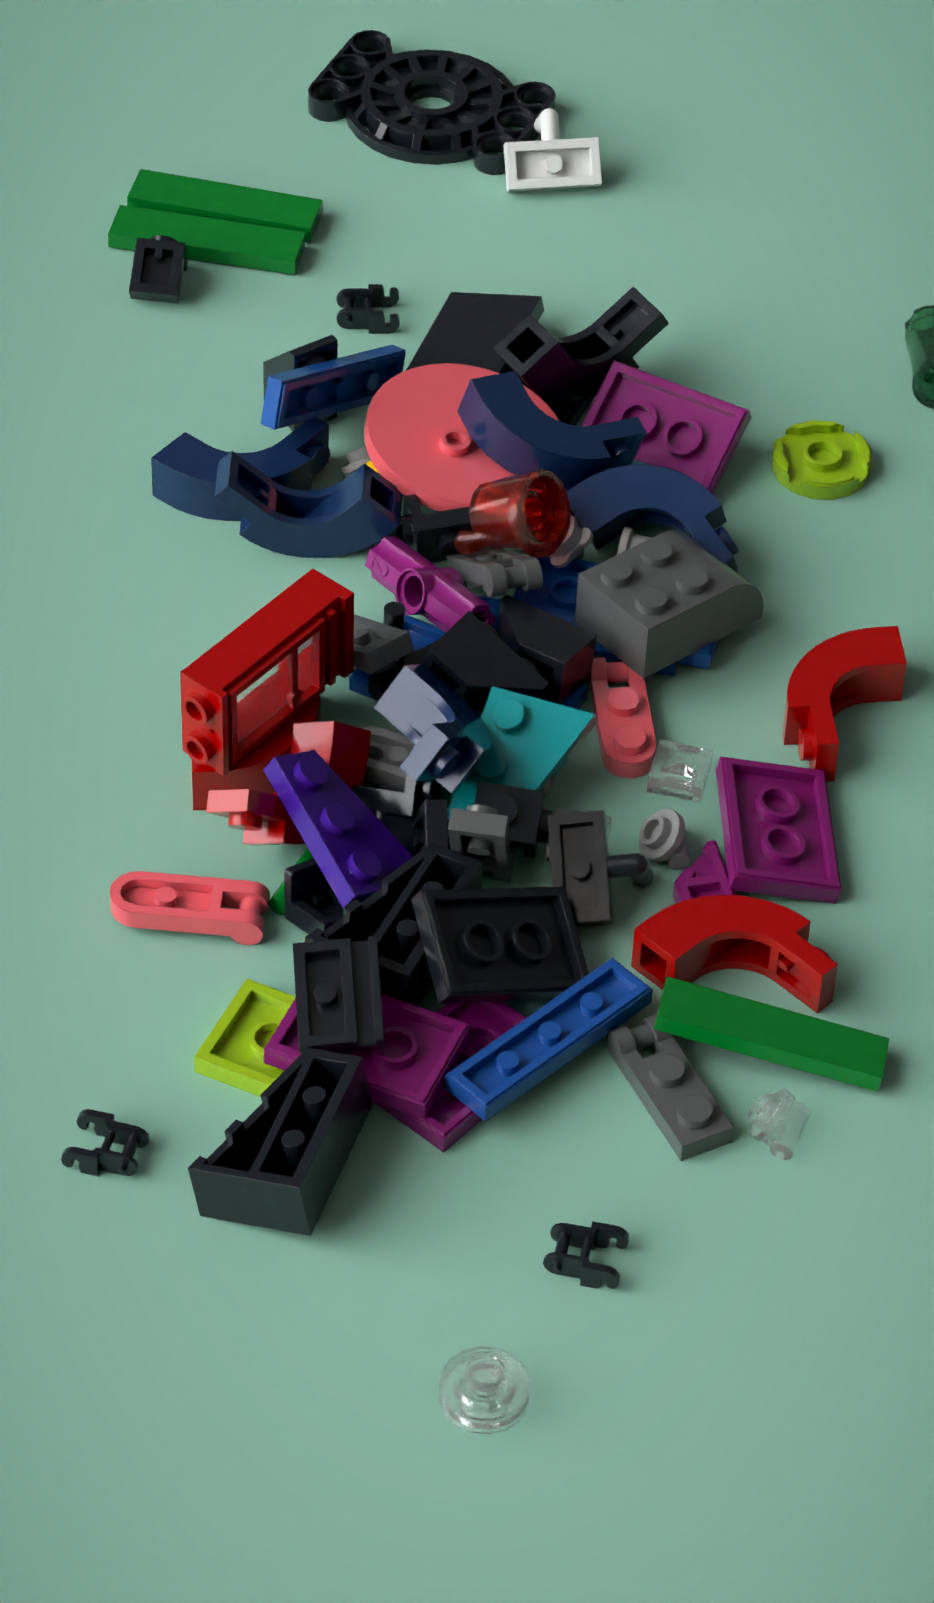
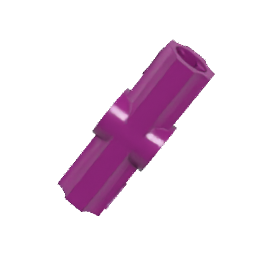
(424, 587)

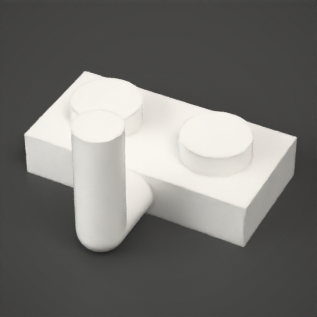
(552, 160)

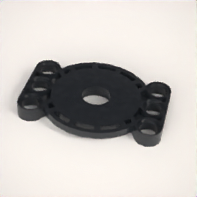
(388, 85)

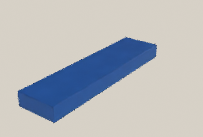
(329, 386)
(548, 1039)

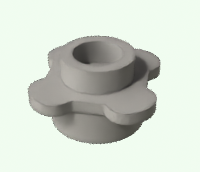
(572, 545)

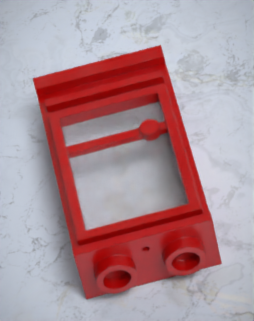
(266, 671)

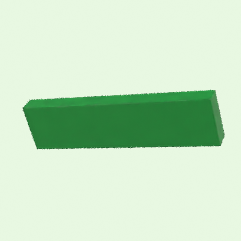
(225, 201)
(212, 238)
(772, 1034)

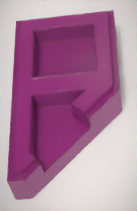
(704, 877)

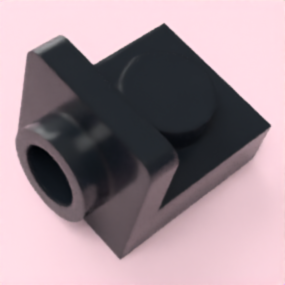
(158, 269)

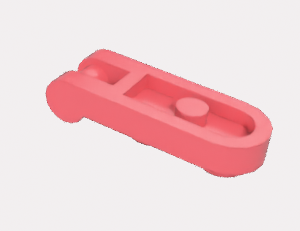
(623, 719)
(191, 904)

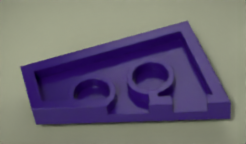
(336, 826)

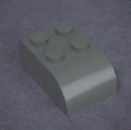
(663, 601)

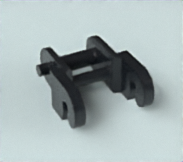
(359, 310)
(103, 1158)
(588, 1239)

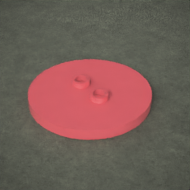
(421, 440)

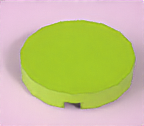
(821, 460)

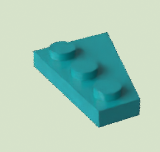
(527, 743)

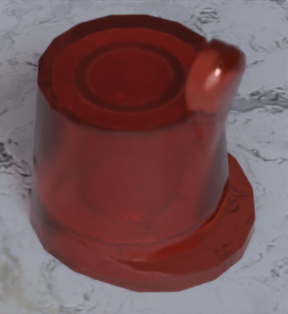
(518, 514)

